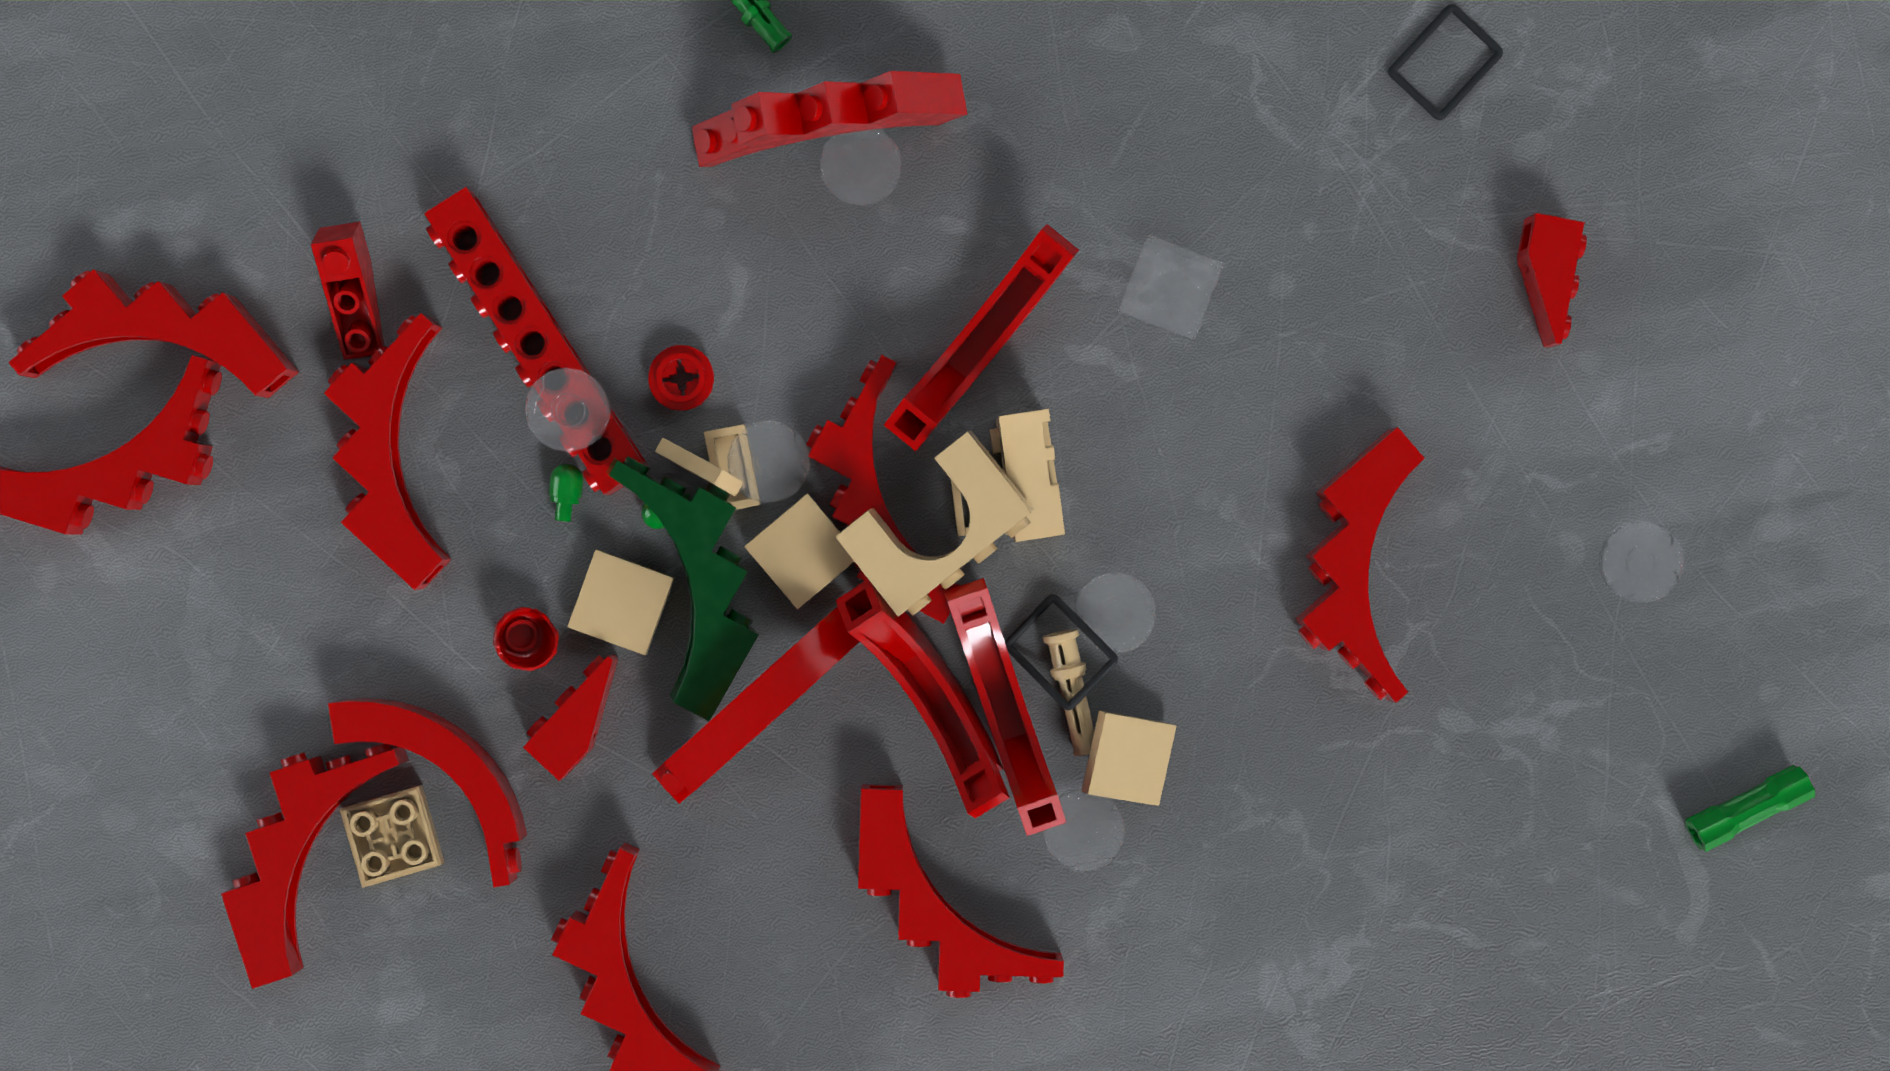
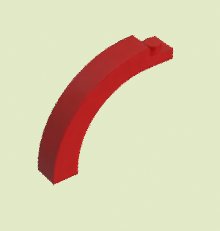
(981, 338)
(932, 690)
(756, 707)
(1004, 707)
(452, 752)

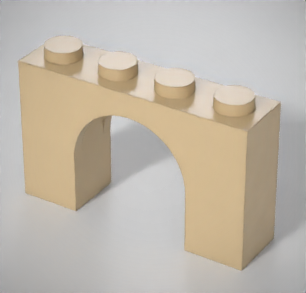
(908, 577)

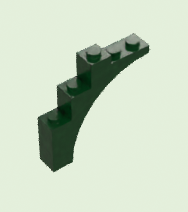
(716, 639)

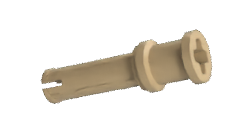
(1068, 672)

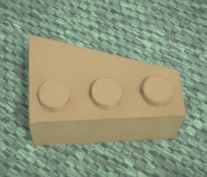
(1029, 464)

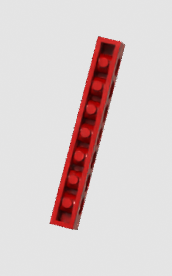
(466, 213)

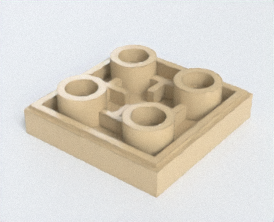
(800, 551)
(621, 602)
(1128, 758)
(392, 836)

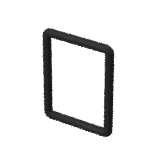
(1481, 34)
(1084, 628)

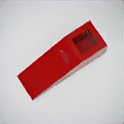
(1548, 267)
(349, 288)
(574, 727)

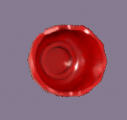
(525, 639)

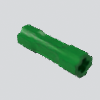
(1776, 794)

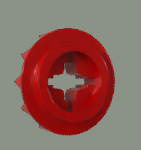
(666, 365)

